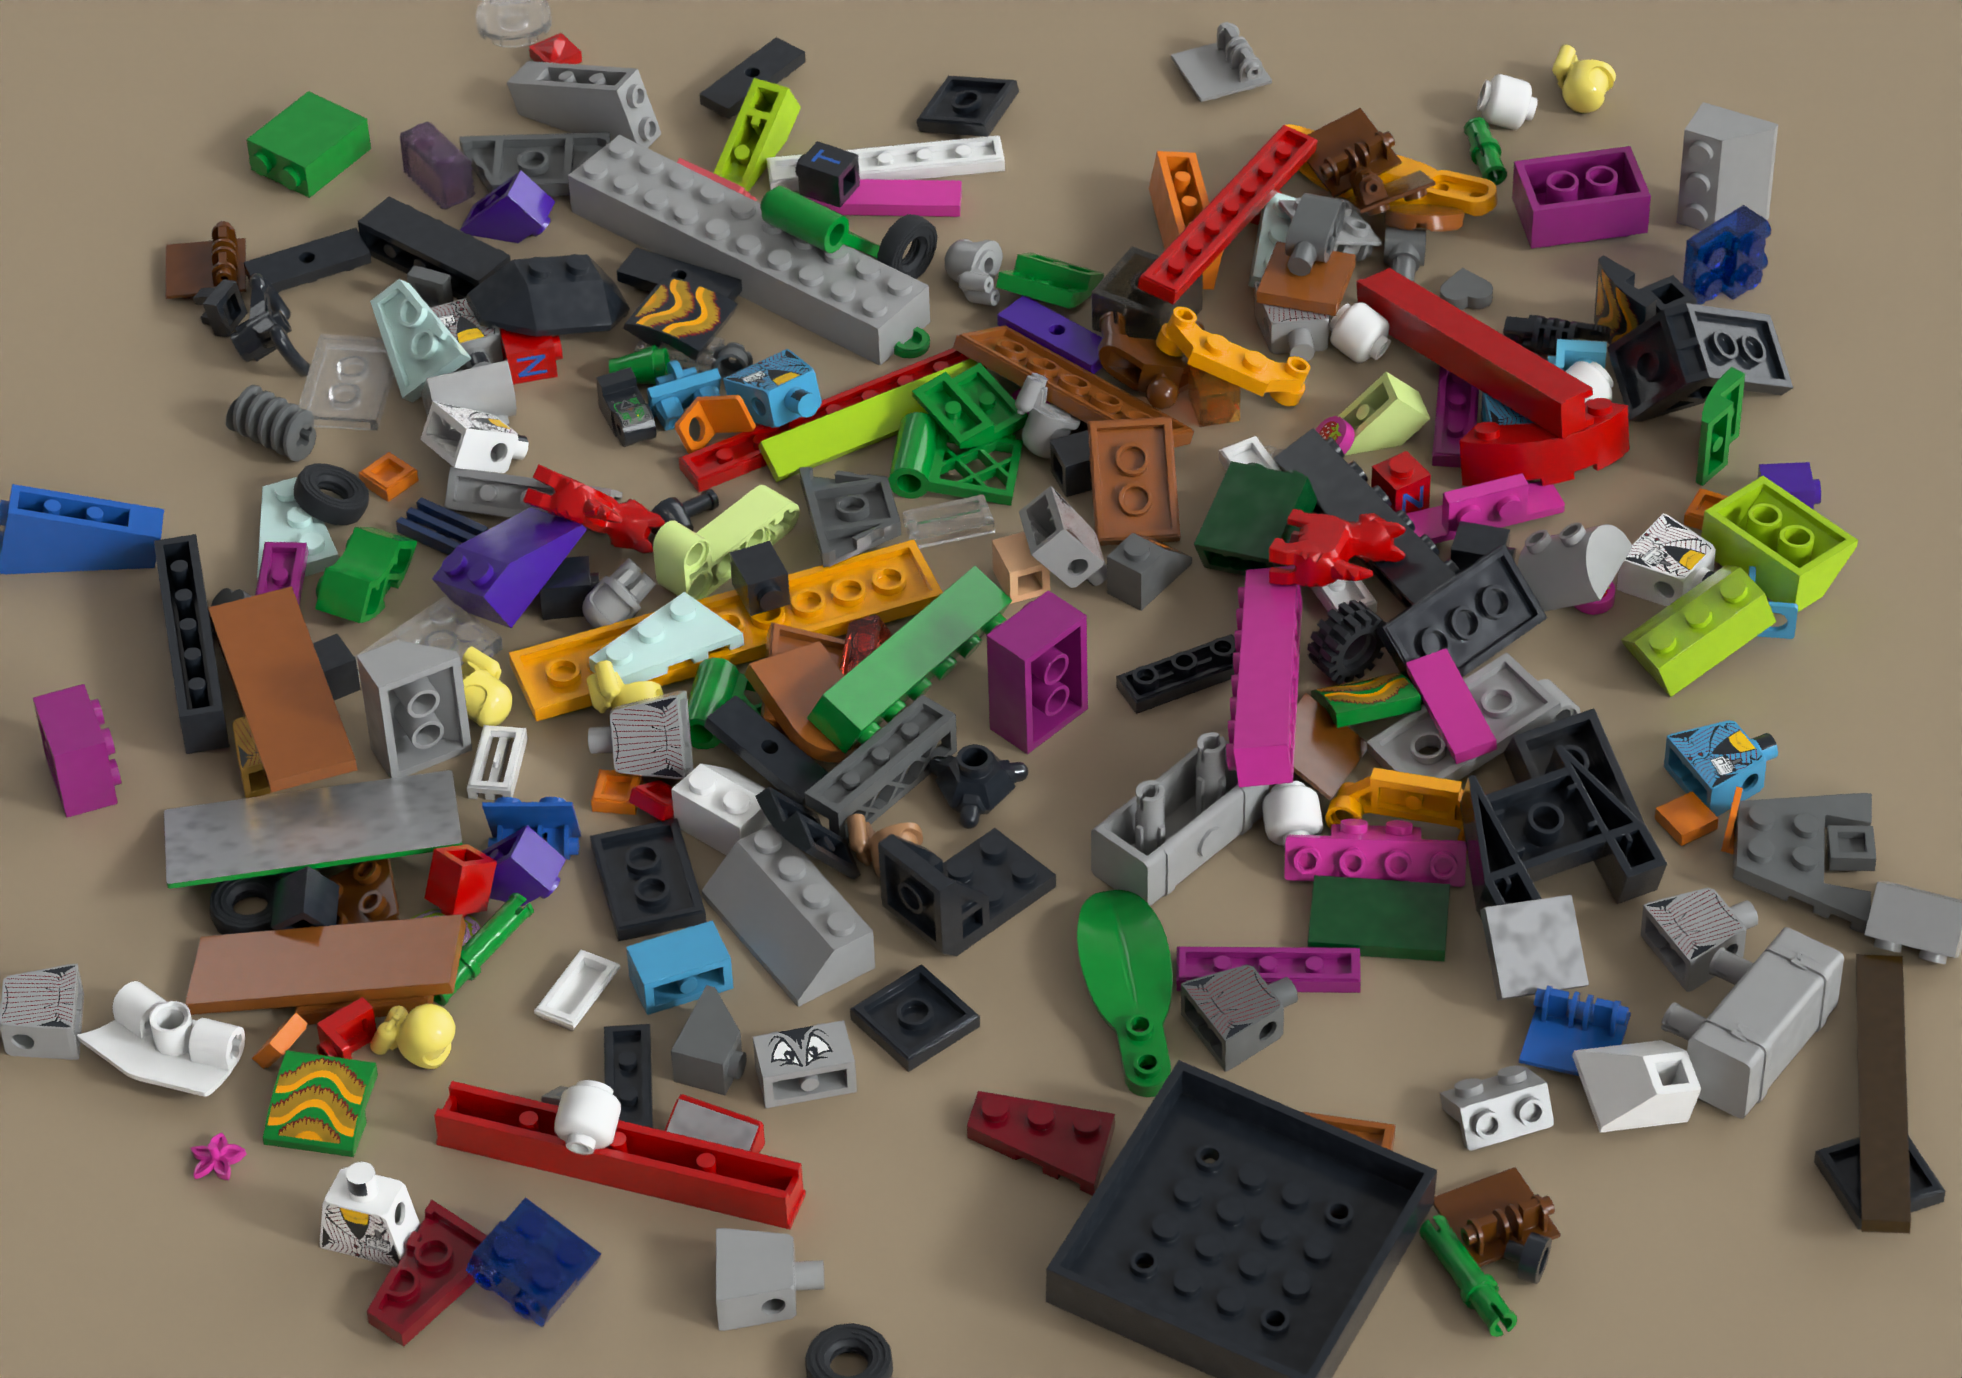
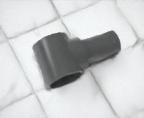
(1405, 250)

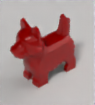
(625, 523)
(1326, 545)

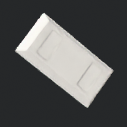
(576, 989)

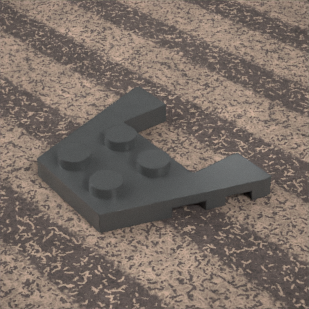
(1783, 849)

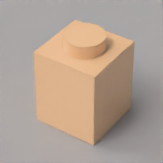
(1017, 569)

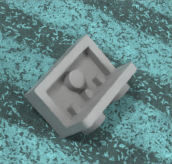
(1499, 1106)

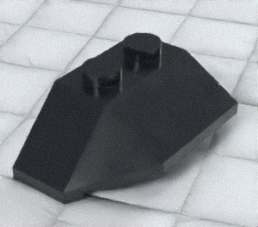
(549, 297)

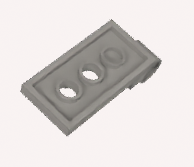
(1507, 699)

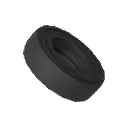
(900, 234)
(327, 508)
(231, 892)
(849, 1339)

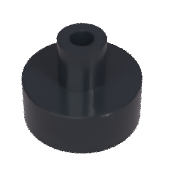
(1531, 1256)

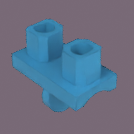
(679, 390)

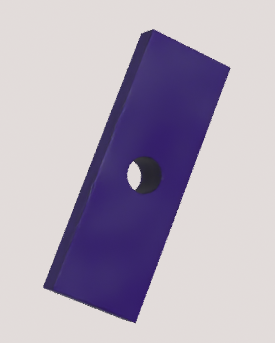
(1053, 332)

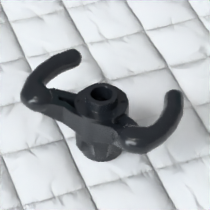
(267, 327)

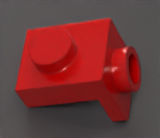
(346, 1030)

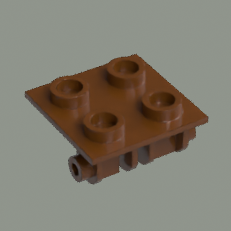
(1347, 145)
(1374, 196)
(205, 263)
(366, 893)
(1494, 1212)

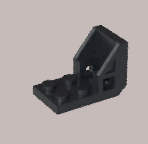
(1687, 349)
(966, 895)

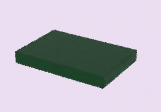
(1380, 917)

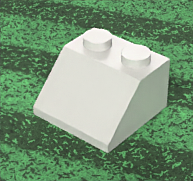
(718, 806)

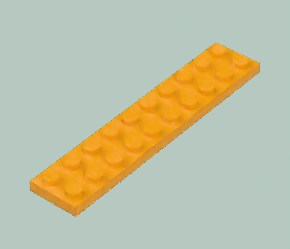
(822, 600)

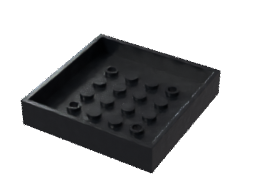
(1240, 1234)

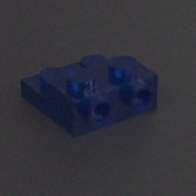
(1727, 256)
(532, 1262)

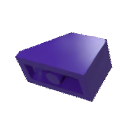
(510, 211)
(524, 866)

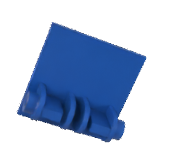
(548, 818)
(1570, 1025)

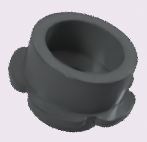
(728, 366)

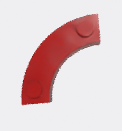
(1527, 449)

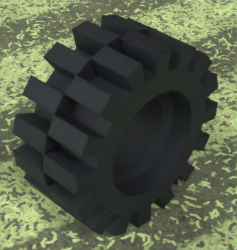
(1347, 642)

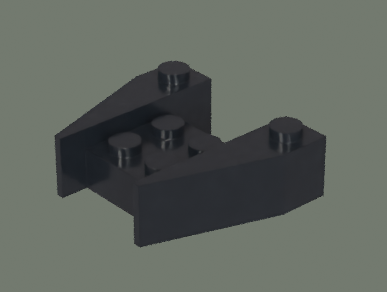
(1551, 828)

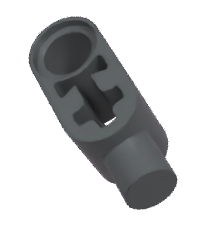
(1313, 232)

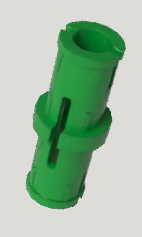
(1485, 150)

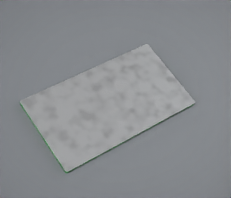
(310, 829)

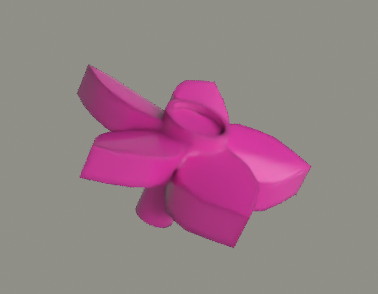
(217, 1156)

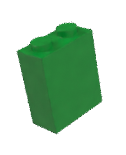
(308, 144)

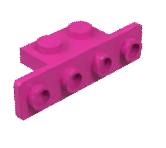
(1490, 504)
(1375, 853)

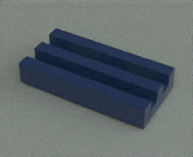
(443, 521)

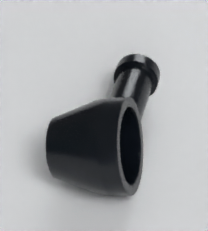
(673, 509)

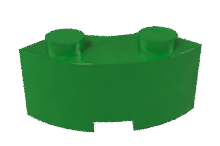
(364, 574)

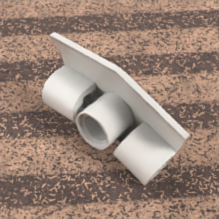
(164, 1045)

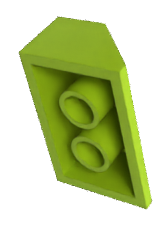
(1786, 541)
(1701, 628)

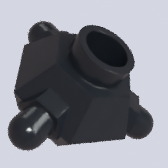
(975, 781)

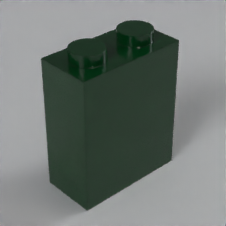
(1249, 515)

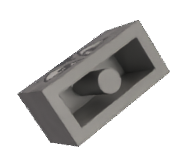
(804, 1064)

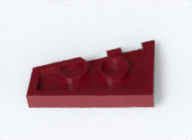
(1055, 1136)
(427, 1276)

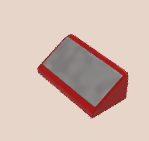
(715, 1124)

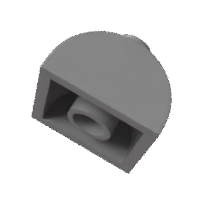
(478, 388)
(1573, 564)

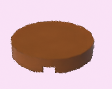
(1427, 216)

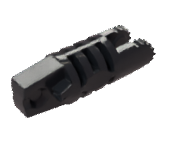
(1542, 333)

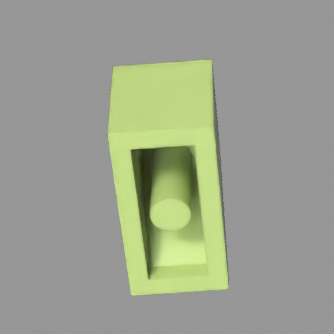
(1385, 415)

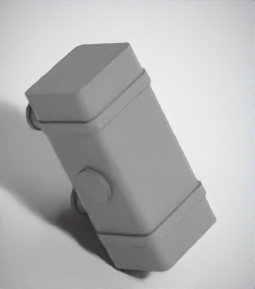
(1175, 823)
(1761, 1019)

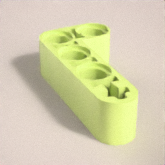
(701, 560)

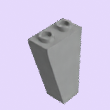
(586, 99)

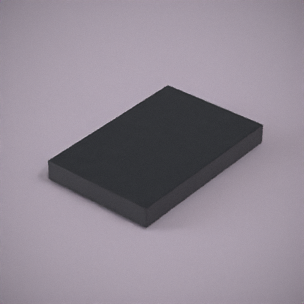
(648, 879)

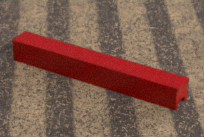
(1478, 353)
(636, 1160)

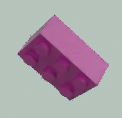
(1581, 197)
(1037, 671)

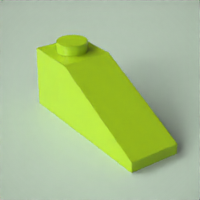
(757, 132)

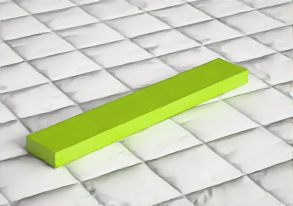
(846, 429)

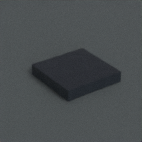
(967, 106)
(915, 1017)
(1842, 1171)

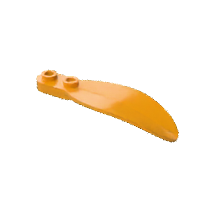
(1452, 189)

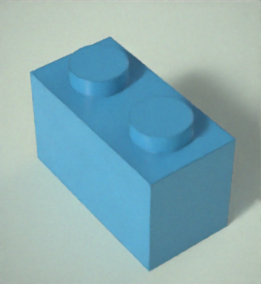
(679, 967)

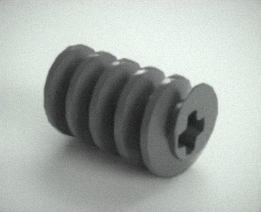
(272, 422)

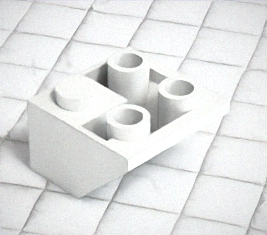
(1638, 1084)

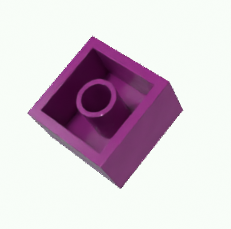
(77, 749)

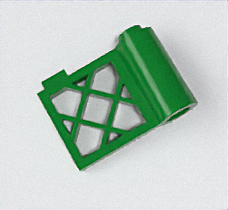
(811, 222)
(920, 462)
(713, 686)

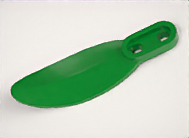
(1129, 981)

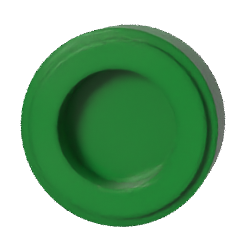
(915, 346)

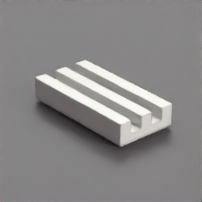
(493, 785)

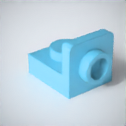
(1571, 351)

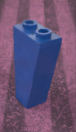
(75, 533)

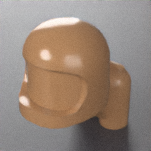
(865, 840)

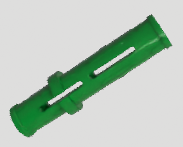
(488, 940)
(1477, 1289)

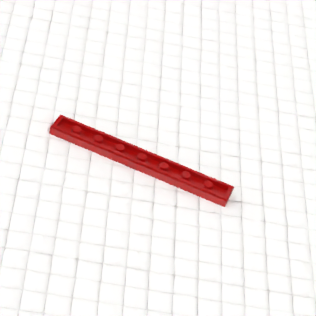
(1227, 214)
(741, 452)

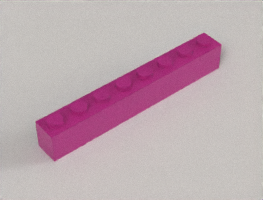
(1265, 681)

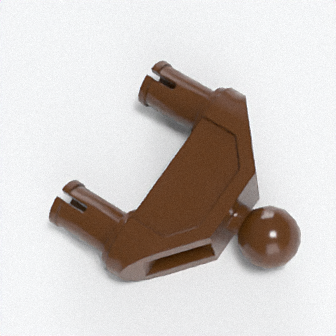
(1141, 363)

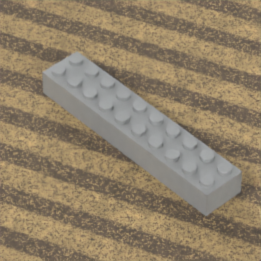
(718, 229)

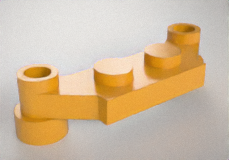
(1232, 362)
(1401, 797)

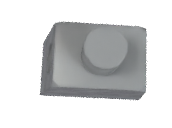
(760, 1277)

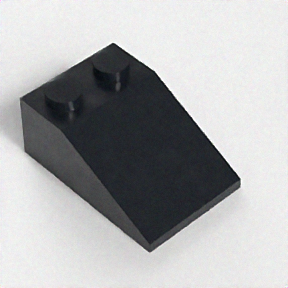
(1584, 739)

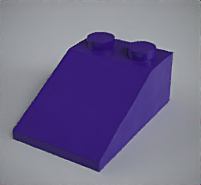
(507, 565)

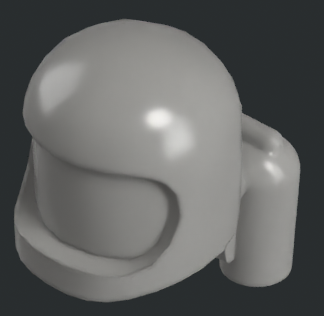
(974, 268)
(1044, 420)
(617, 596)

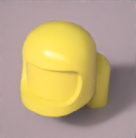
(1582, 81)
(608, 689)
(485, 695)
(421, 1035)

